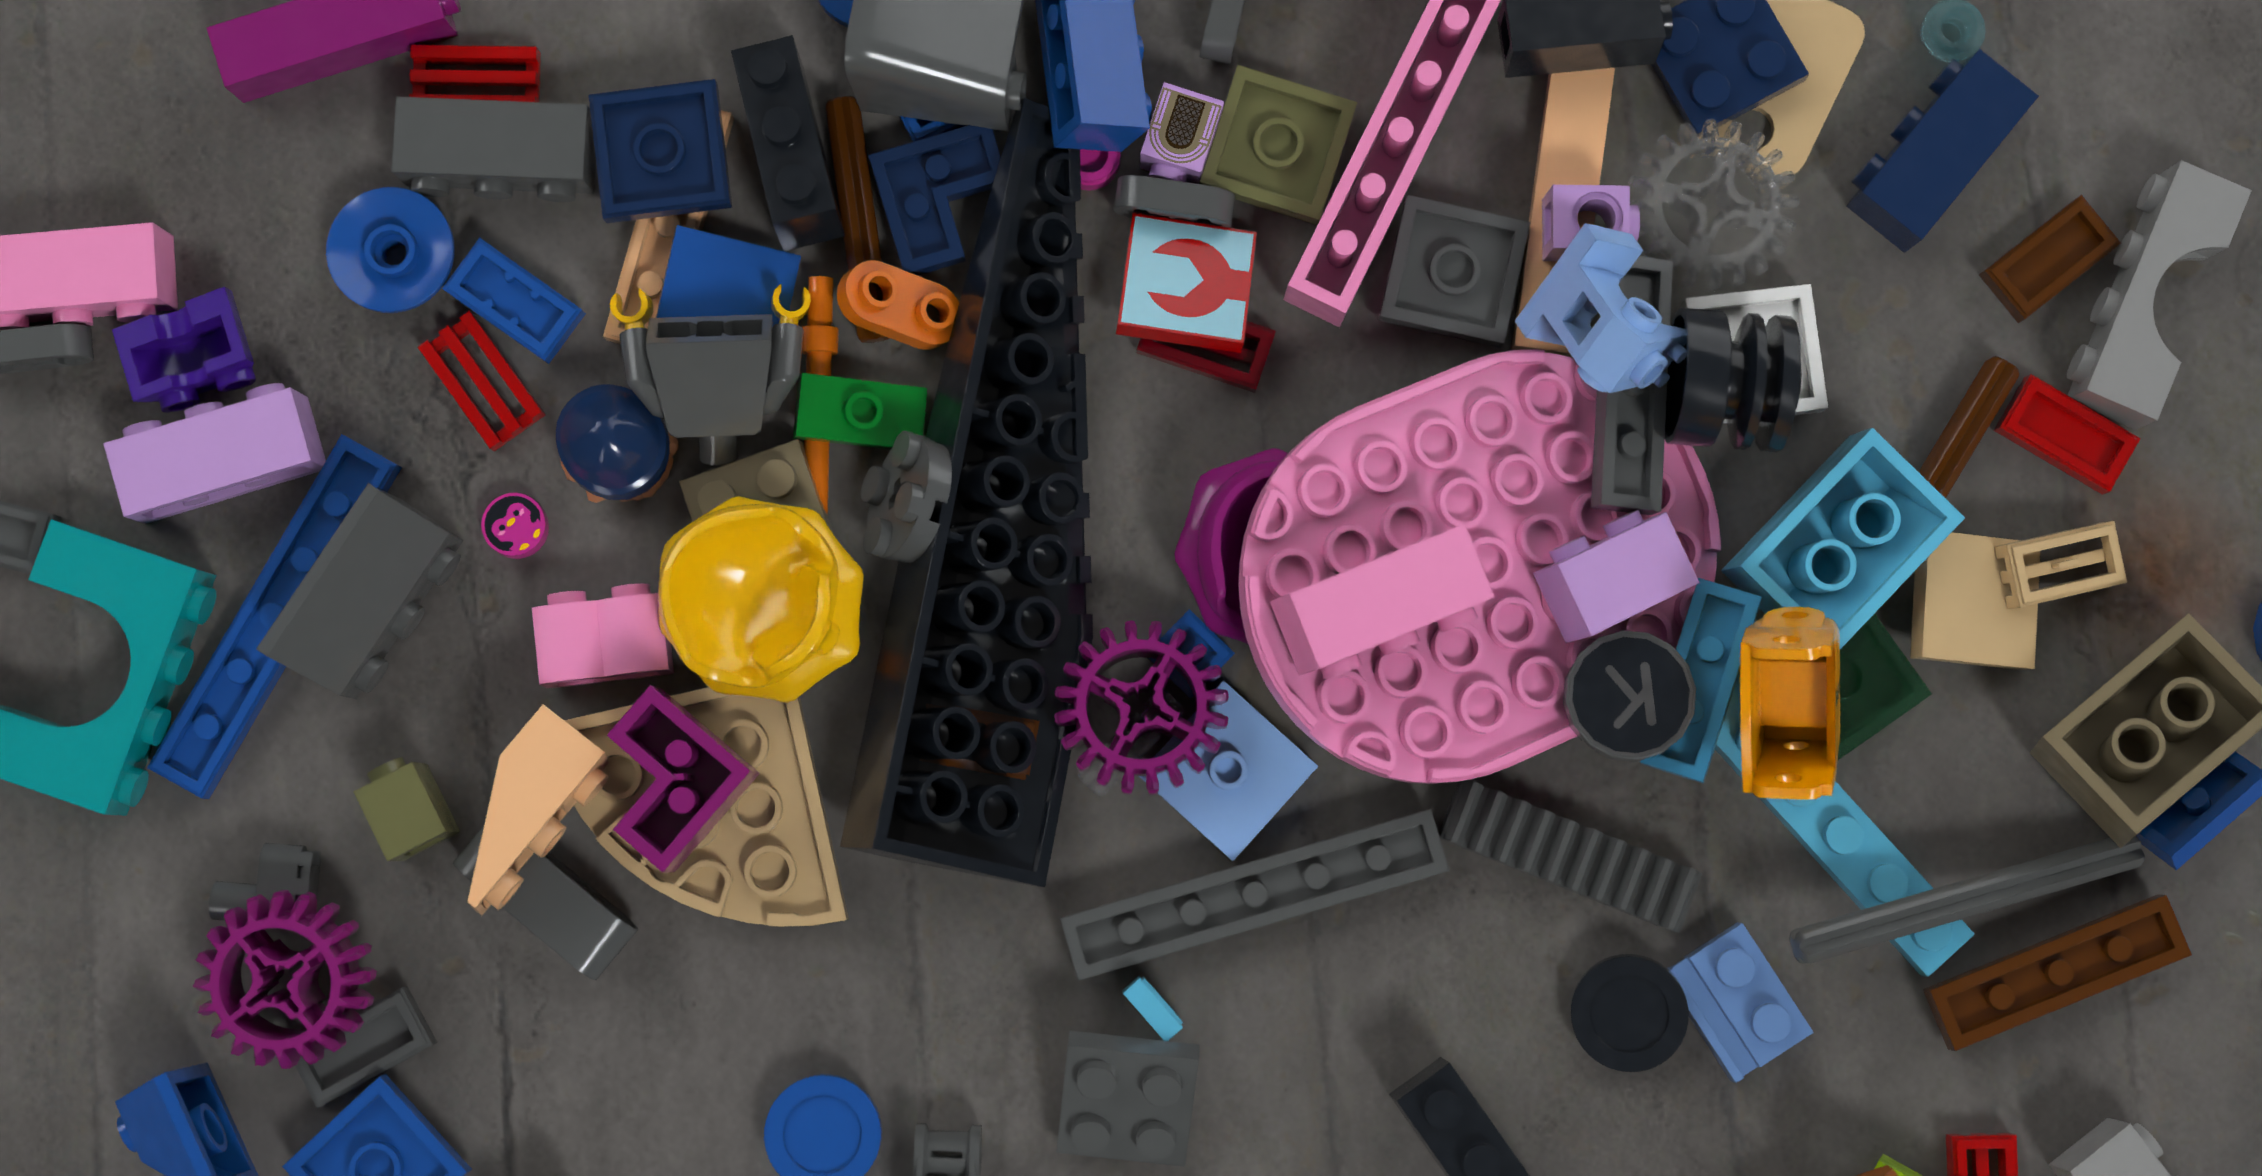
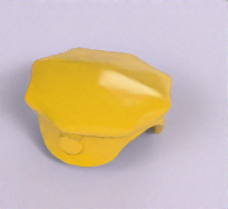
(760, 599)

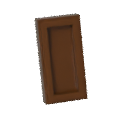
(2049, 259)

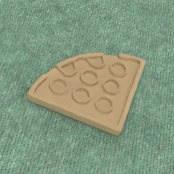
(769, 851)

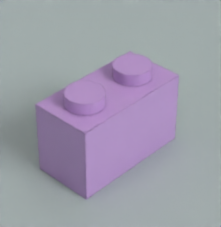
(1616, 576)

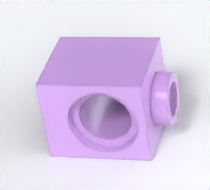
(1564, 203)

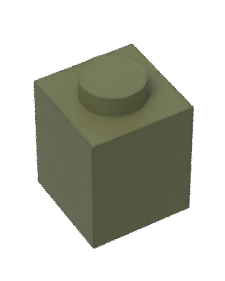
(405, 809)

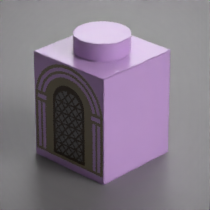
(1180, 134)

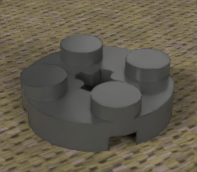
(904, 497)

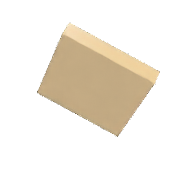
(1963, 607)

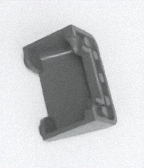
(936, 60)

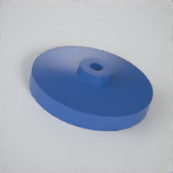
(823, 1128)

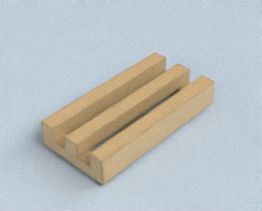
(2018, 574)

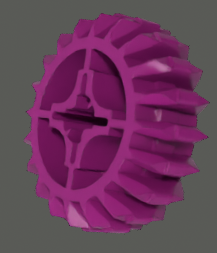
(1168, 723)
(266, 962)

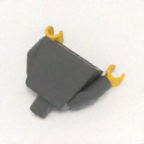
(712, 371)

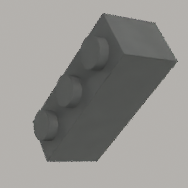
(494, 147)

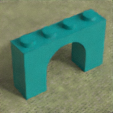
(159, 611)

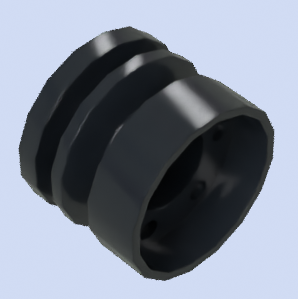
(1741, 380)

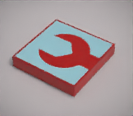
(1186, 283)

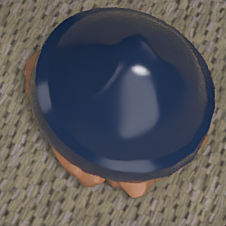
(613, 444)

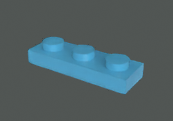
(1712, 650)

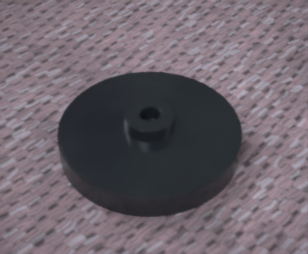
(1629, 1013)

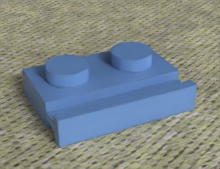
(1739, 1002)

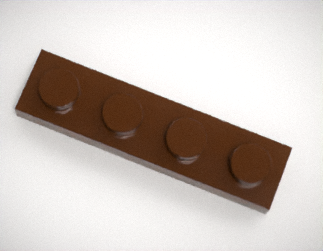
(2057, 972)

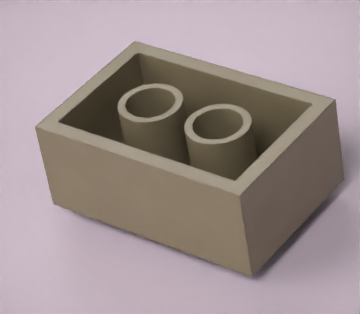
(2153, 730)

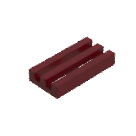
(1214, 370)

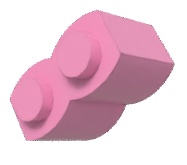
(600, 638)

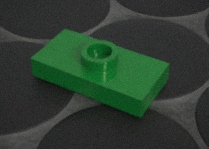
(856, 411)

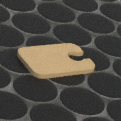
(1827, 43)

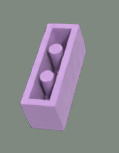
(214, 453)

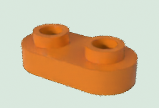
(903, 306)

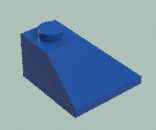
(183, 1126)

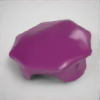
(1214, 537)

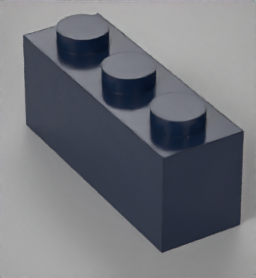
(1939, 149)

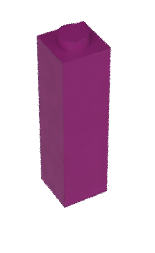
(320, 39)

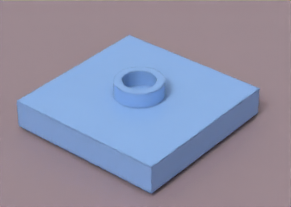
(1241, 782)

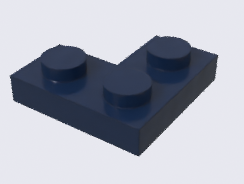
(921, 181)

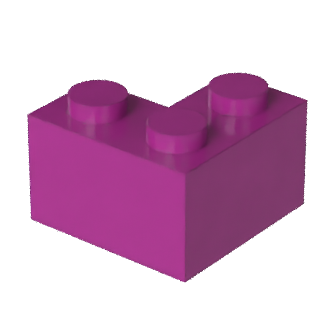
(693, 784)

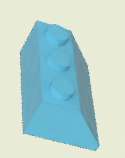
(1846, 536)

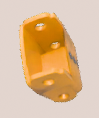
(1790, 704)

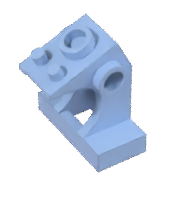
(1628, 341)

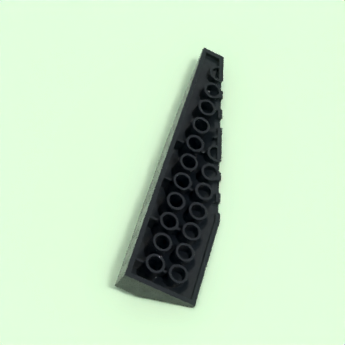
(1005, 579)

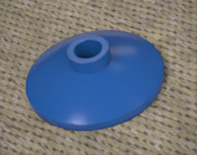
(367, 231)

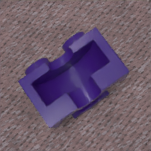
(186, 352)

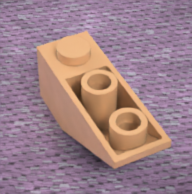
(533, 790)

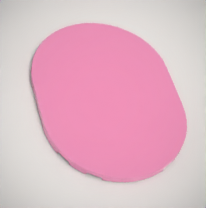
(1513, 460)

